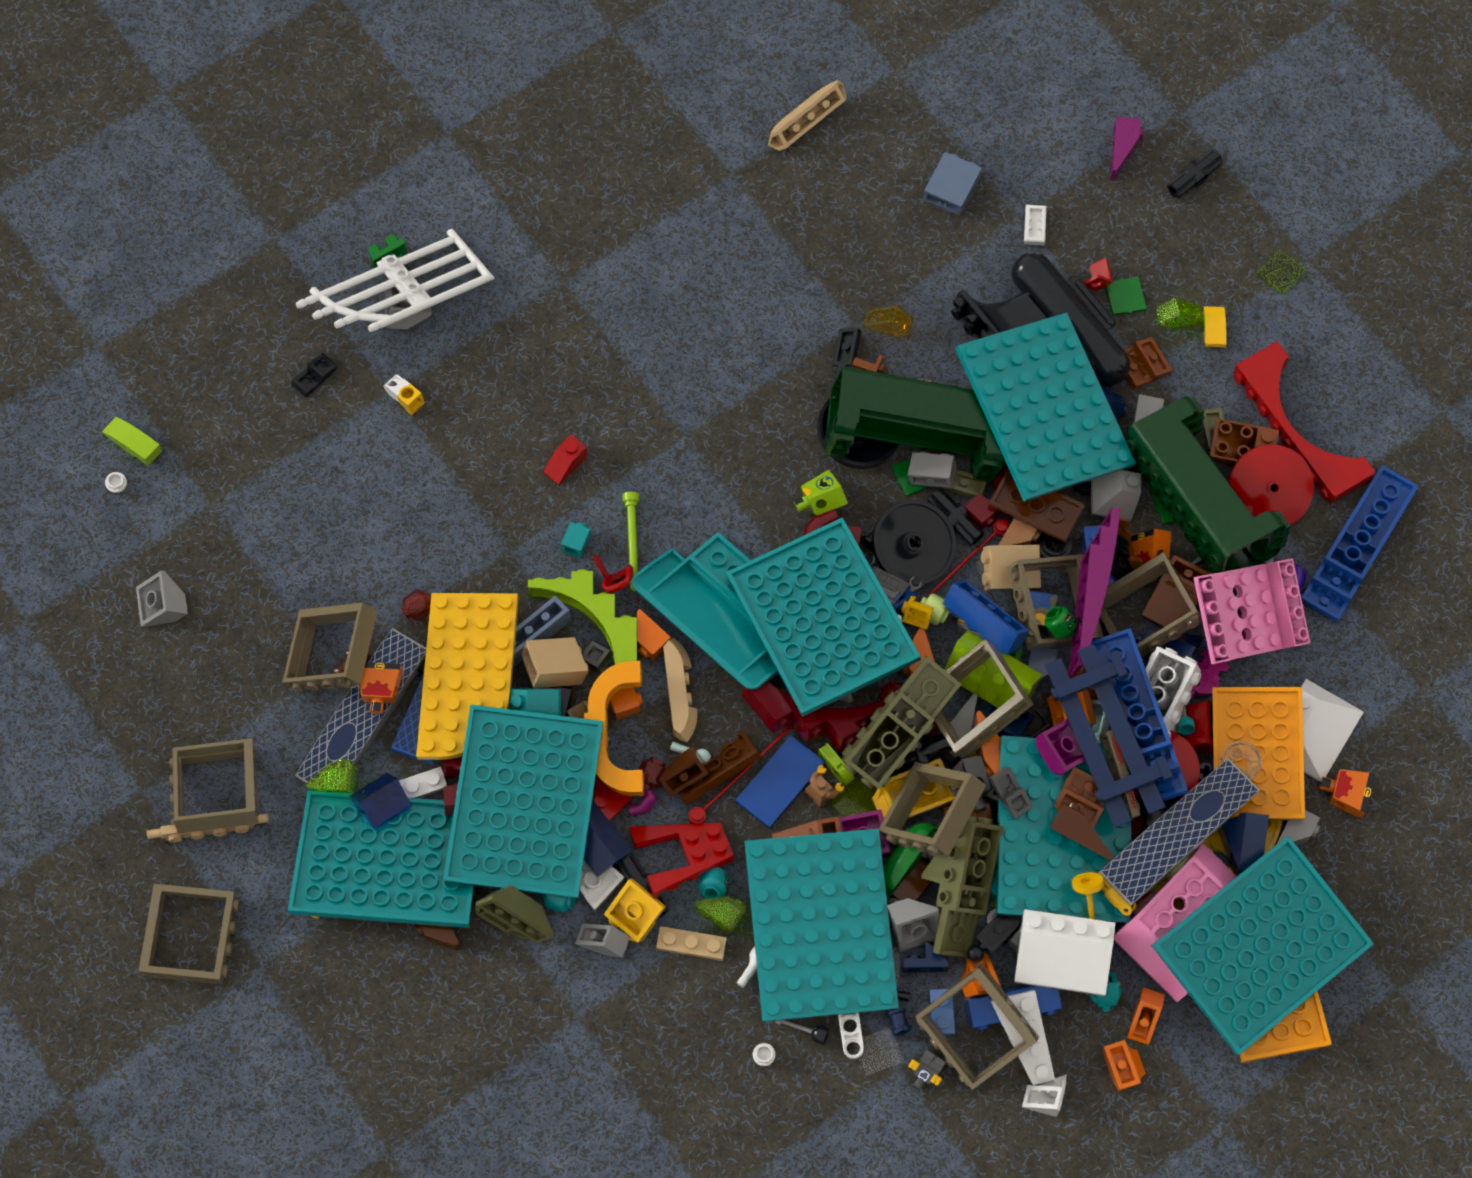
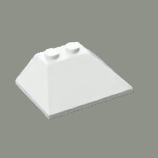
(1326, 728)

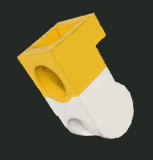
(404, 393)

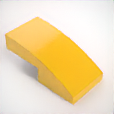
(1214, 326)

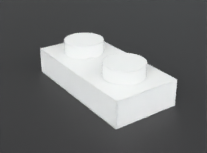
(424, 783)

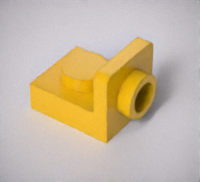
(916, 613)

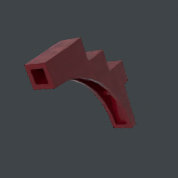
(780, 711)

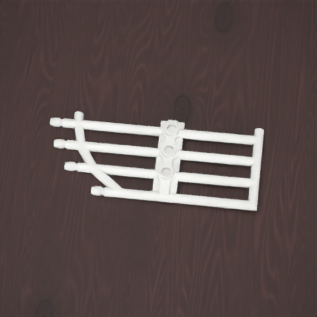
(404, 282)

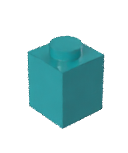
(576, 539)

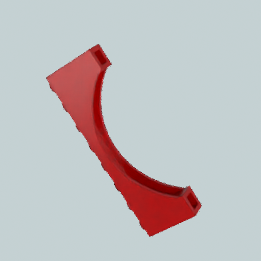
(1331, 473)

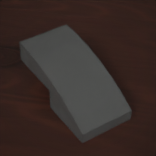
(598, 657)
(1010, 793)

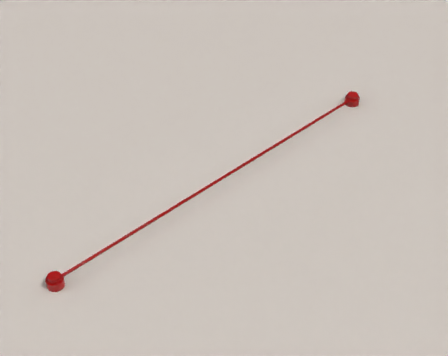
(698, 815)

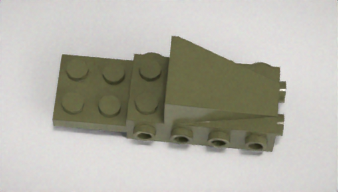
(899, 724)
(963, 880)

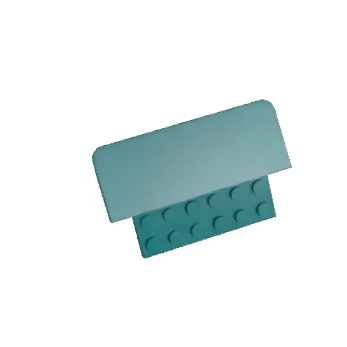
(707, 609)

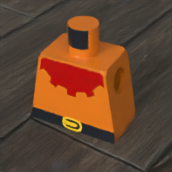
(1151, 544)
(380, 684)
(1349, 791)

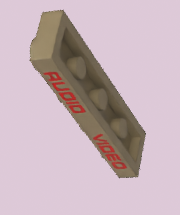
(1118, 769)

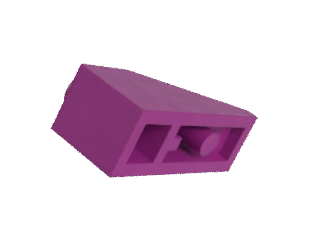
(1125, 140)

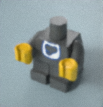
(927, 1069)

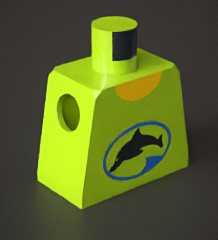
(821, 494)

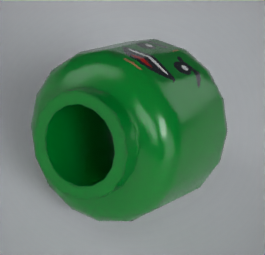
(1060, 622)

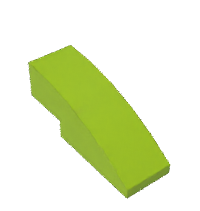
(132, 440)

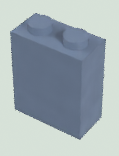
(952, 183)

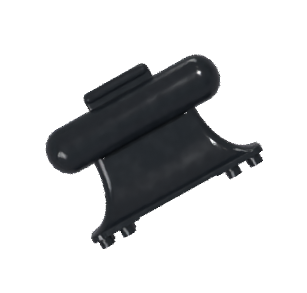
(1047, 295)

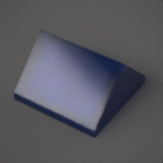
(381, 800)

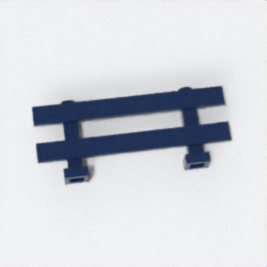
(1141, 775)

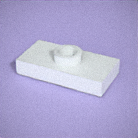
(1035, 225)

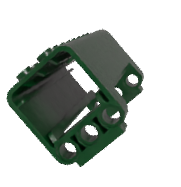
(911, 415)
(1198, 492)

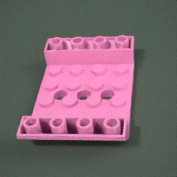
(1268, 605)
(1193, 883)

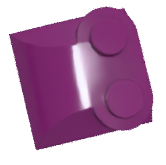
(1059, 748)
(865, 821)

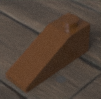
(1074, 825)

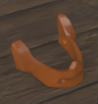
(1134, 561)

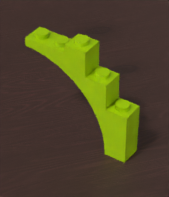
(600, 608)

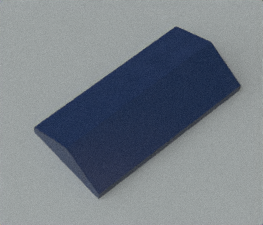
(603, 844)

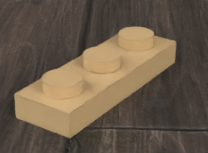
(691, 943)

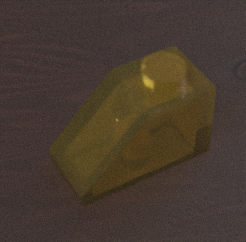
(889, 321)

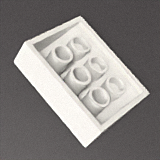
(1064, 952)

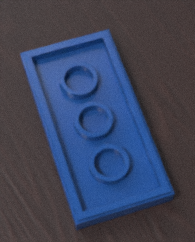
(779, 782)

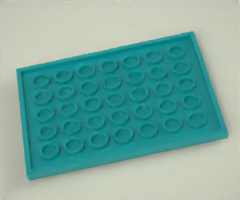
(1045, 406)
(823, 616)
(523, 801)
(1039, 862)
(377, 873)
(821, 925)
(1262, 945)

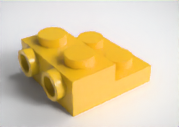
(634, 911)

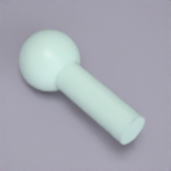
(681, 748)

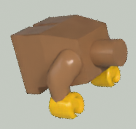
(820, 790)

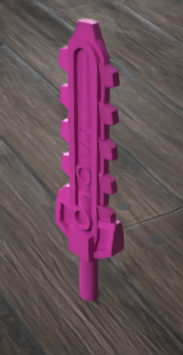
(1209, 674)

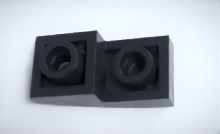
(1121, 553)

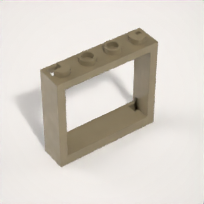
(1138, 579)
(1024, 602)
(303, 639)
(998, 719)
(207, 753)
(954, 820)
(225, 948)
(1004, 1003)

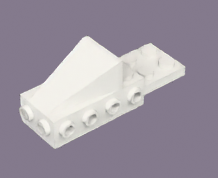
(1172, 683)

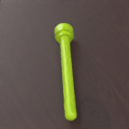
(631, 502)

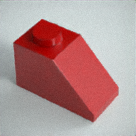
(565, 459)

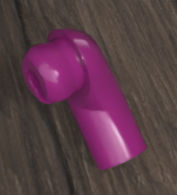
(645, 805)

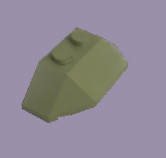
(515, 914)

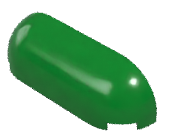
(903, 860)

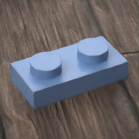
(944, 1014)

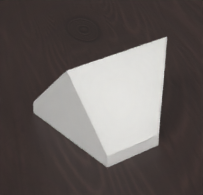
(1045, 1096)

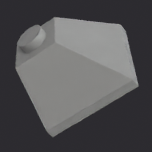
(409, 321)
(1116, 490)
(160, 600)
(913, 923)

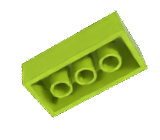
(987, 679)

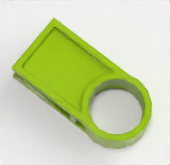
(835, 764)

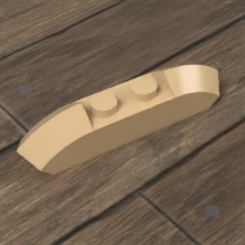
(807, 115)
(682, 715)

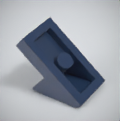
(930, 963)

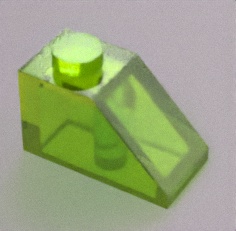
(1179, 314)
(335, 778)
(722, 912)

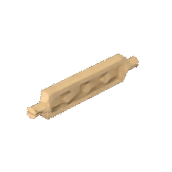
(170, 832)

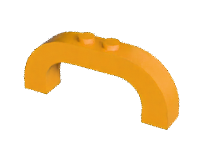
(613, 679)

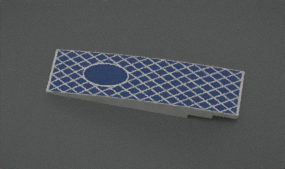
(352, 724)
(1179, 832)

